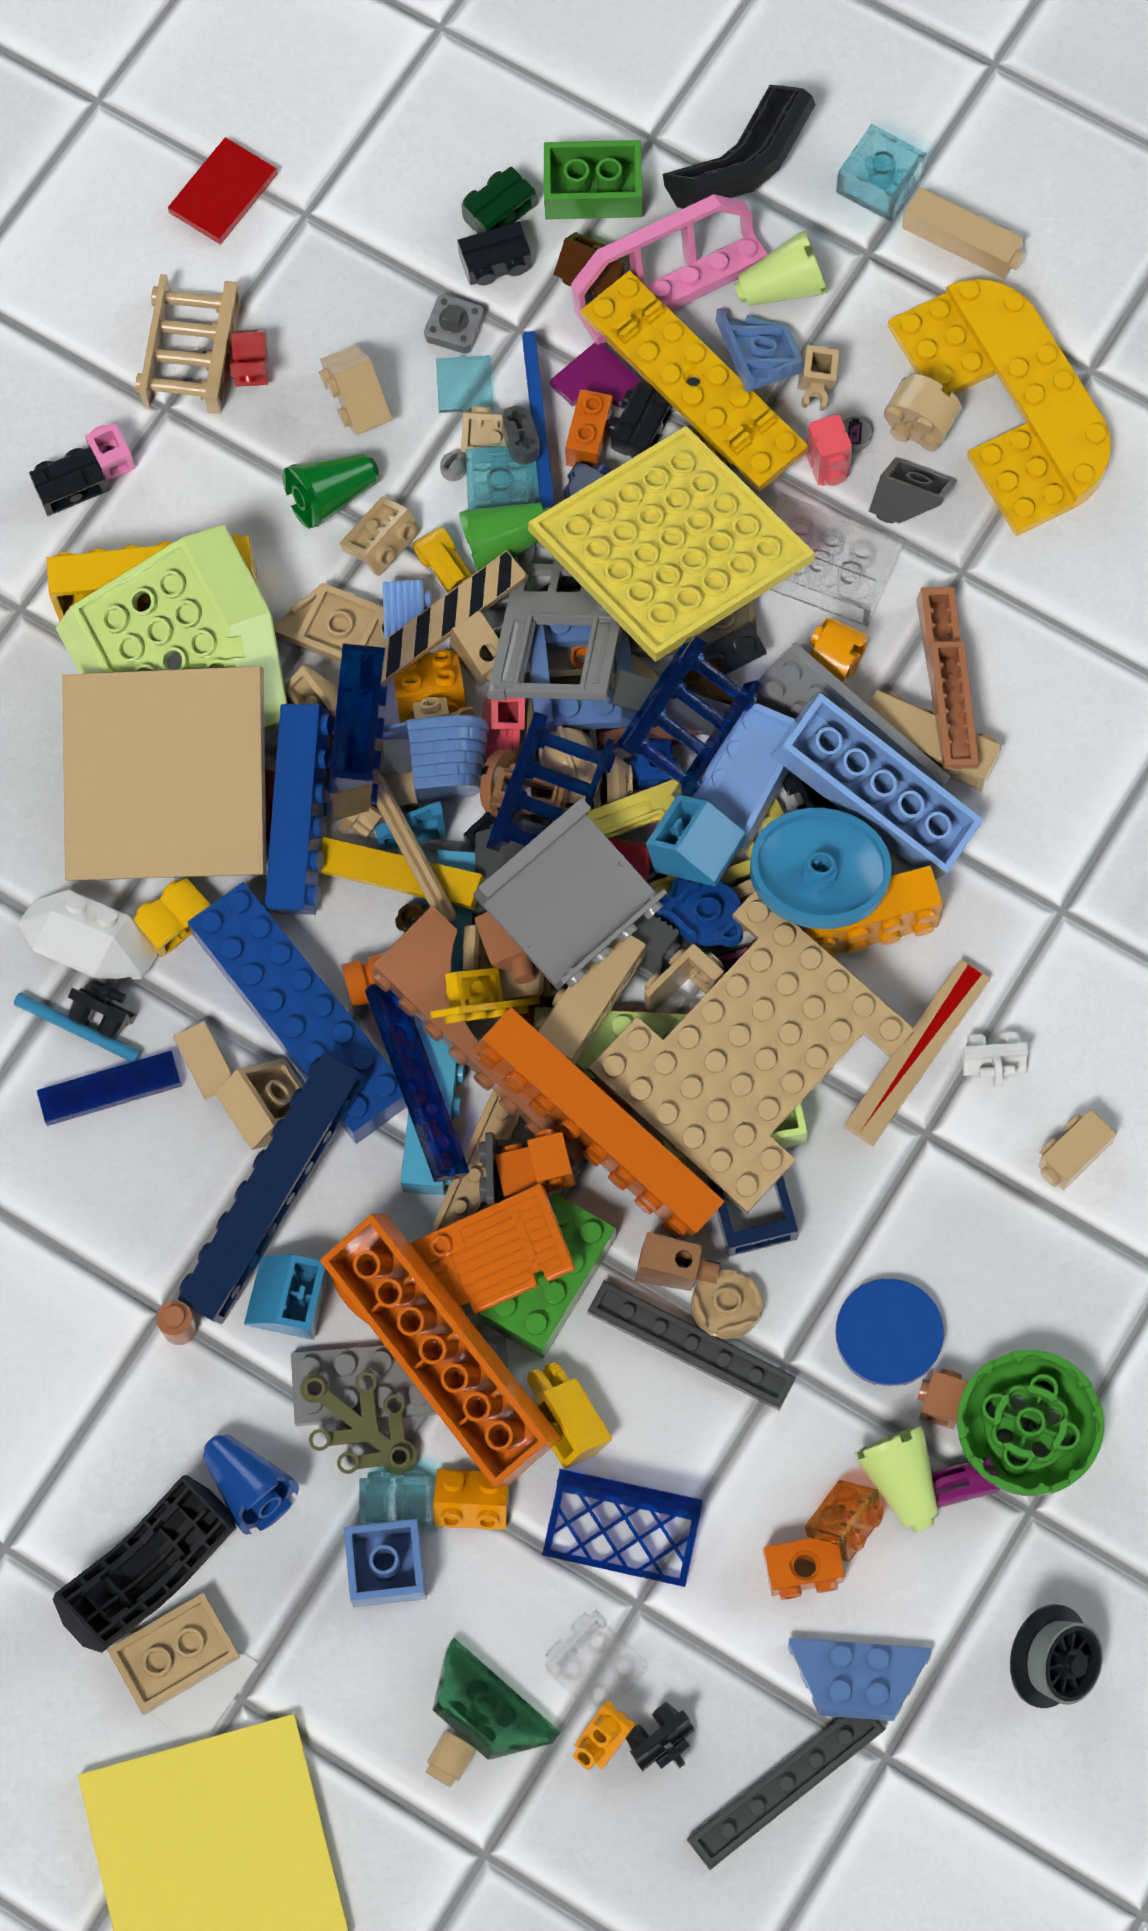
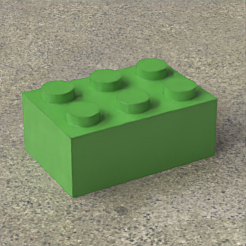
(592, 179)

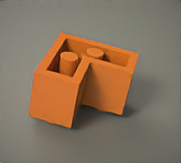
(542, 1162)

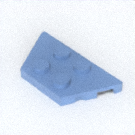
(759, 349)
(858, 1677)

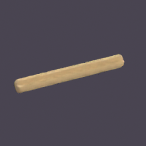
(412, 850)

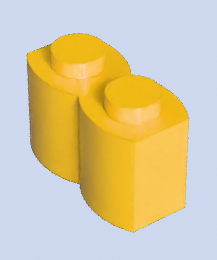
(167, 919)

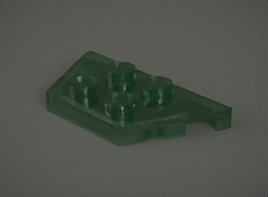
(486, 1708)

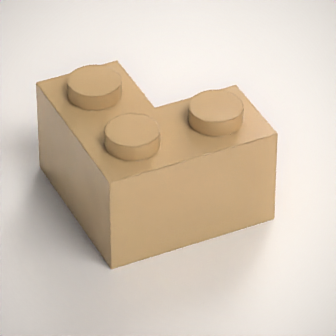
(354, 381)

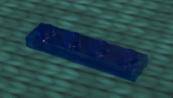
(109, 1088)

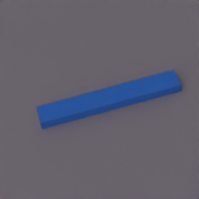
(537, 413)

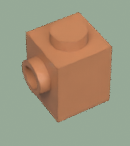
(941, 1397)

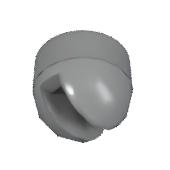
(456, 470)

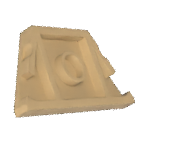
(329, 620)

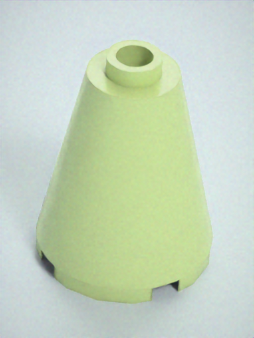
(783, 274)
(903, 1476)

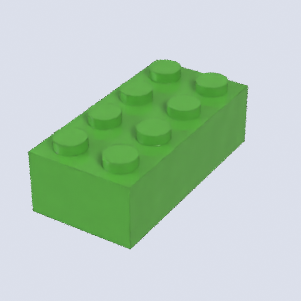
(540, 1313)

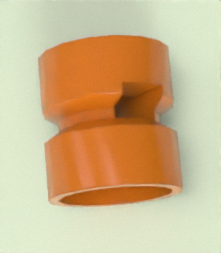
(358, 979)

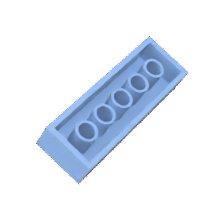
(876, 786)

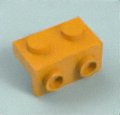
(468, 1501)

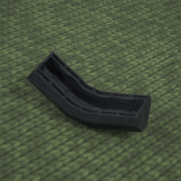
(755, 155)
(145, 1566)

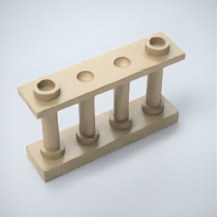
(215, 361)

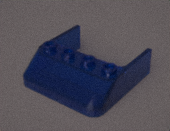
(356, 732)

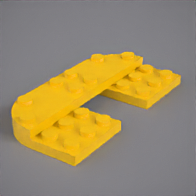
(992, 331)

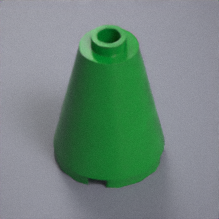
(327, 486)

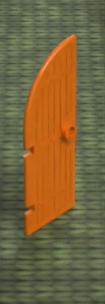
(495, 1252)

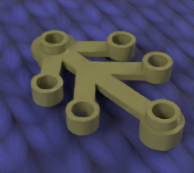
(363, 1428)

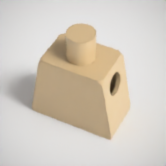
(473, 642)

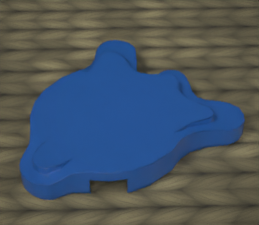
(702, 912)

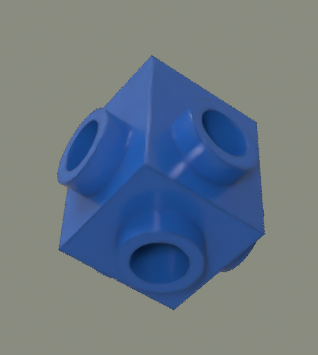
(645, 772)

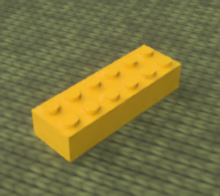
(79, 575)

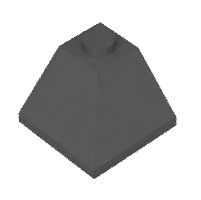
(908, 491)

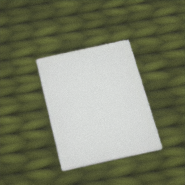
(201, 1706)

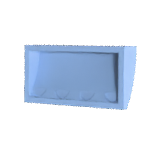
(742, 772)

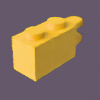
(569, 1413)

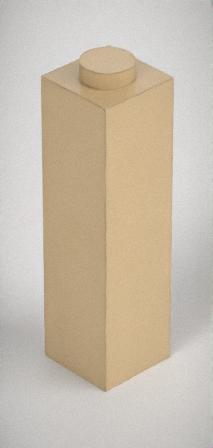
(963, 233)

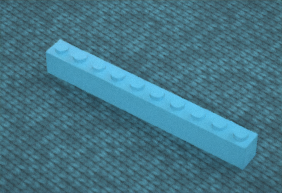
(415, 1170)

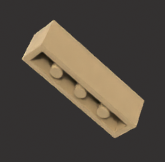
(920, 728)
(585, 1006)

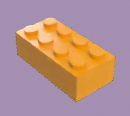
(908, 908)

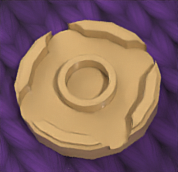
(727, 1307)

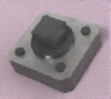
(454, 324)

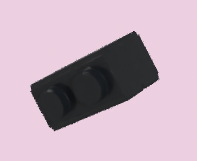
(494, 254)
(641, 421)
(68, 480)

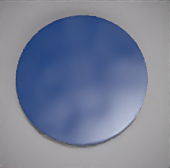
(889, 1332)

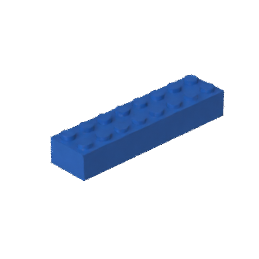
(294, 1002)

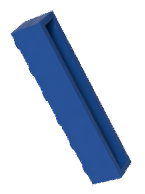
(299, 809)

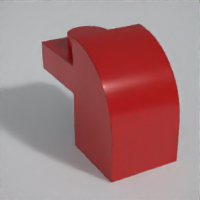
(249, 357)

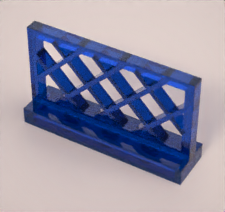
(628, 1495)

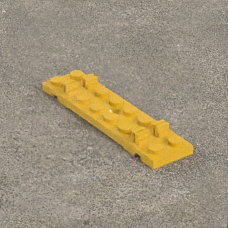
(670, 355)

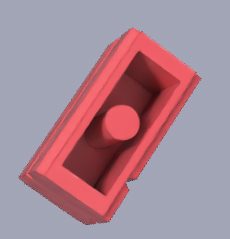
(829, 450)

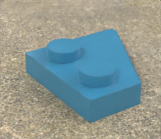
(425, 823)

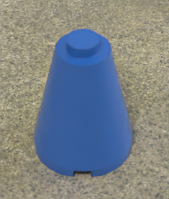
(248, 1483)

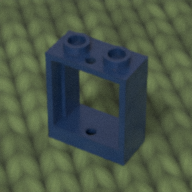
(759, 1236)

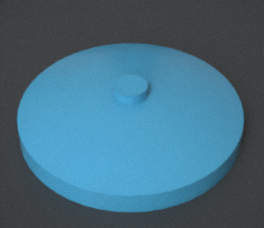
(820, 868)

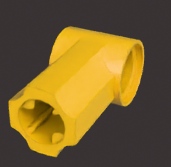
(439, 553)

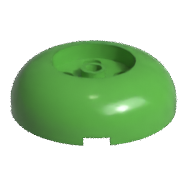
(1045, 1385)

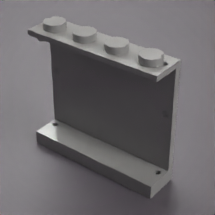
(568, 897)

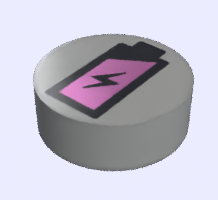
(858, 432)

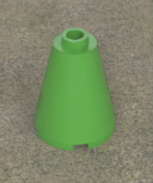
(499, 529)

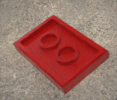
(222, 190)

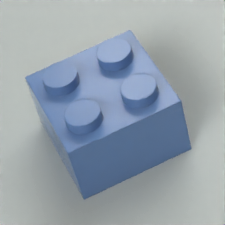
(385, 1563)

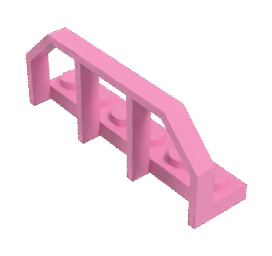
(689, 281)

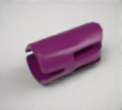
(961, 1483)

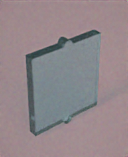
(464, 383)

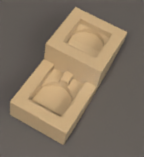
(203, 1058)

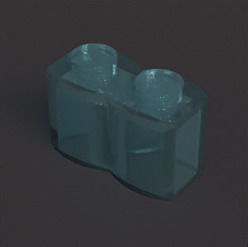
(396, 1499)

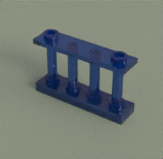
(653, 714)
(527, 768)

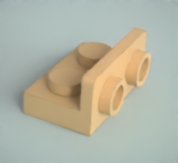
(483, 429)
(381, 535)

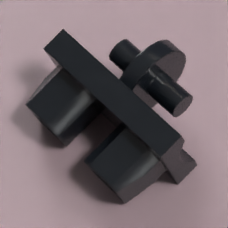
(86, 1003)
(665, 1743)

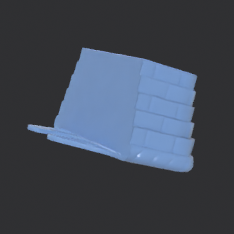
(444, 754)

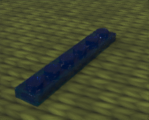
(418, 1086)

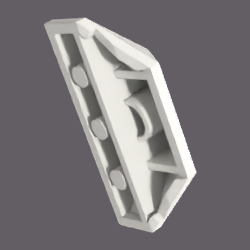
(87, 936)

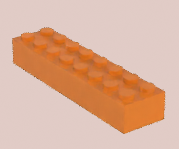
(597, 1125)
(440, 1350)

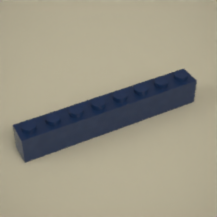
(272, 1188)

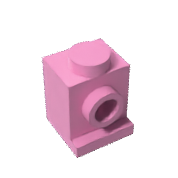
(110, 451)

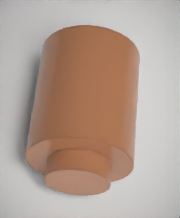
(176, 1322)

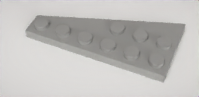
(800, 677)

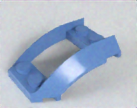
(575, 713)

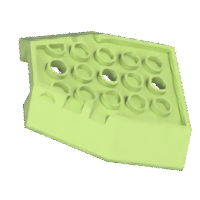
(199, 607)

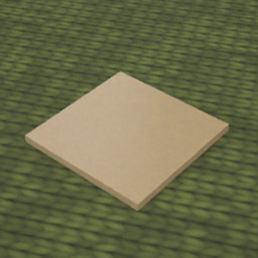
(164, 774)

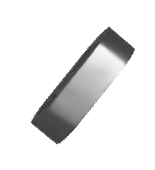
(526, 434)

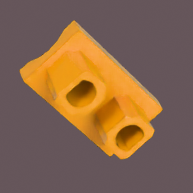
(602, 1737)

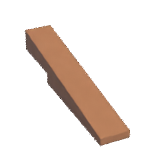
(948, 677)

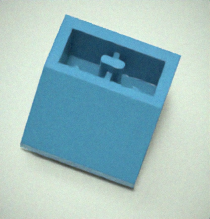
(694, 841)
(288, 1295)

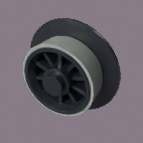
(1055, 1658)

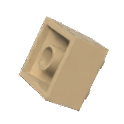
(259, 1098)

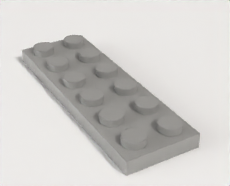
(343, 1366)

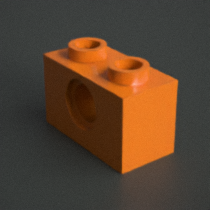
(589, 428)
(784, 1580)

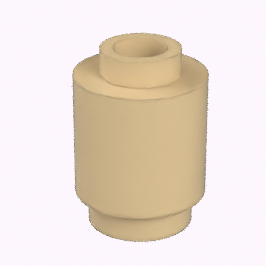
(450, 1758)

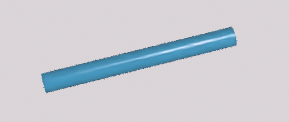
(83, 1031)

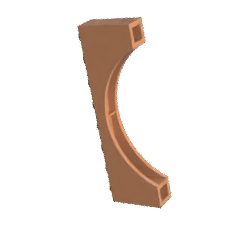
(416, 974)

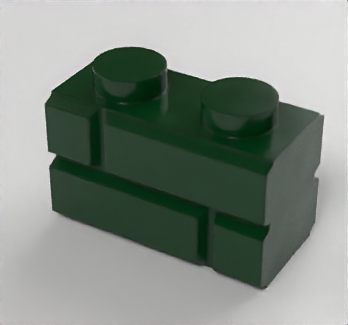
(499, 202)

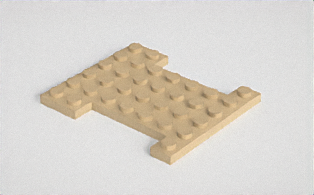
(748, 1054)

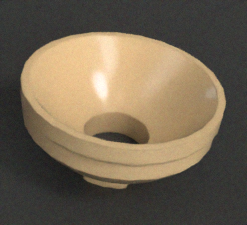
(617, 783)

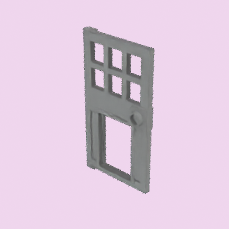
(534, 608)

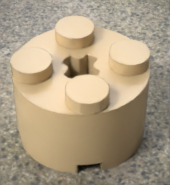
(921, 412)

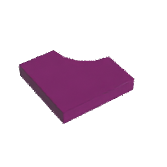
(596, 372)

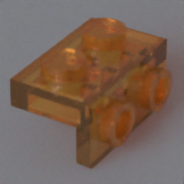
(846, 1517)

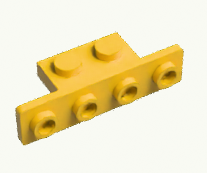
(478, 996)

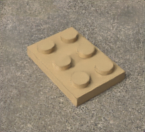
(173, 1653)

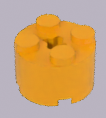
(838, 647)

